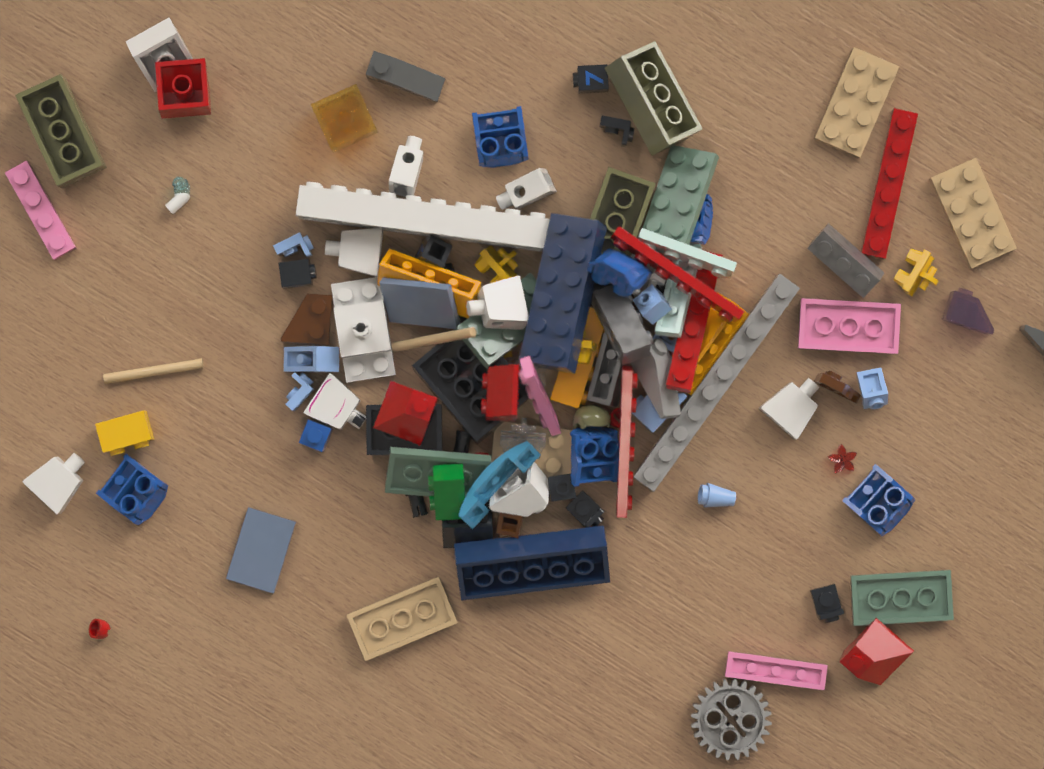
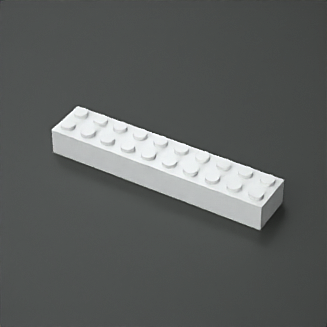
(422, 218)

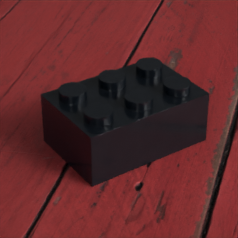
(380, 442)

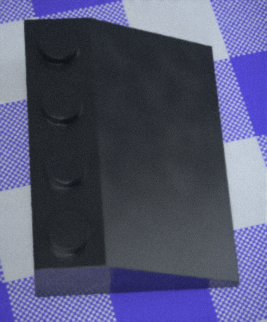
(457, 381)

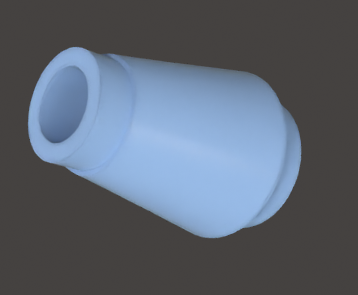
(715, 496)

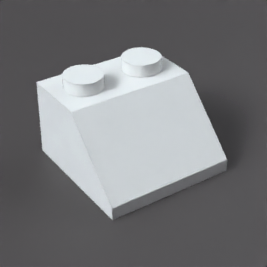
(157, 45)
(522, 493)

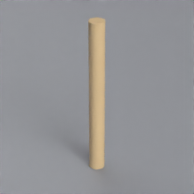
(433, 339)
(153, 371)

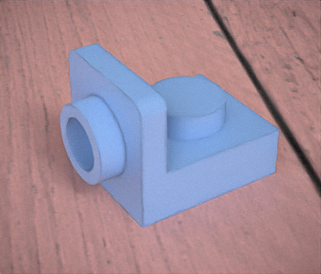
(290, 245)
(872, 388)
(297, 396)

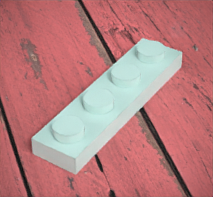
(693, 256)
(674, 320)

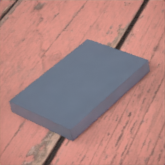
(419, 303)
(261, 550)

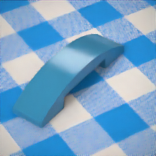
(492, 478)

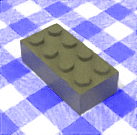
(653, 98)
(60, 131)
(622, 203)

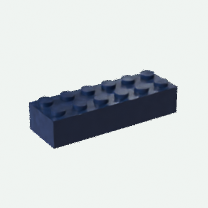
(562, 293)
(532, 563)

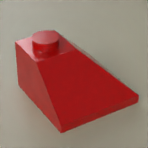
(405, 412)
(875, 653)

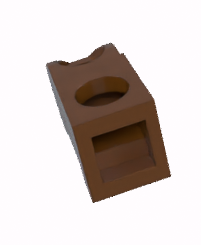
(509, 524)

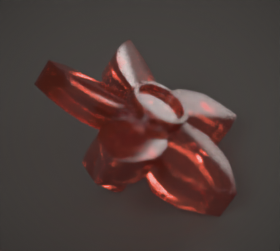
(842, 459)

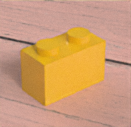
(125, 432)

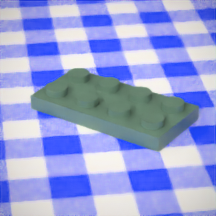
(681, 193)
(494, 343)
(410, 469)
(902, 597)

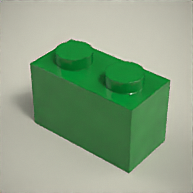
(448, 491)

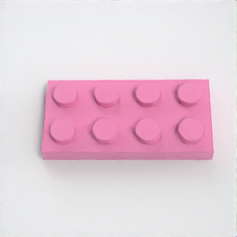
(849, 326)

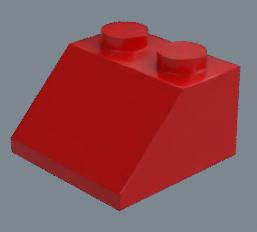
(183, 88)
(501, 393)

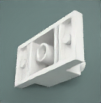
(362, 330)

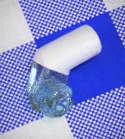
(181, 194)

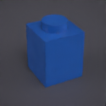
(315, 435)

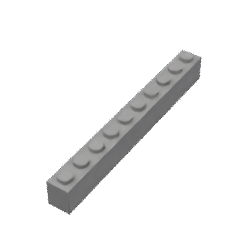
(716, 382)

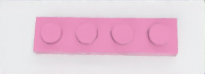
(40, 210)
(537, 392)
(776, 670)

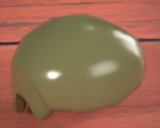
(591, 416)

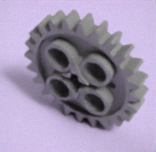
(713, 733)

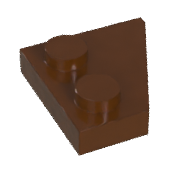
(311, 321)
(833, 383)

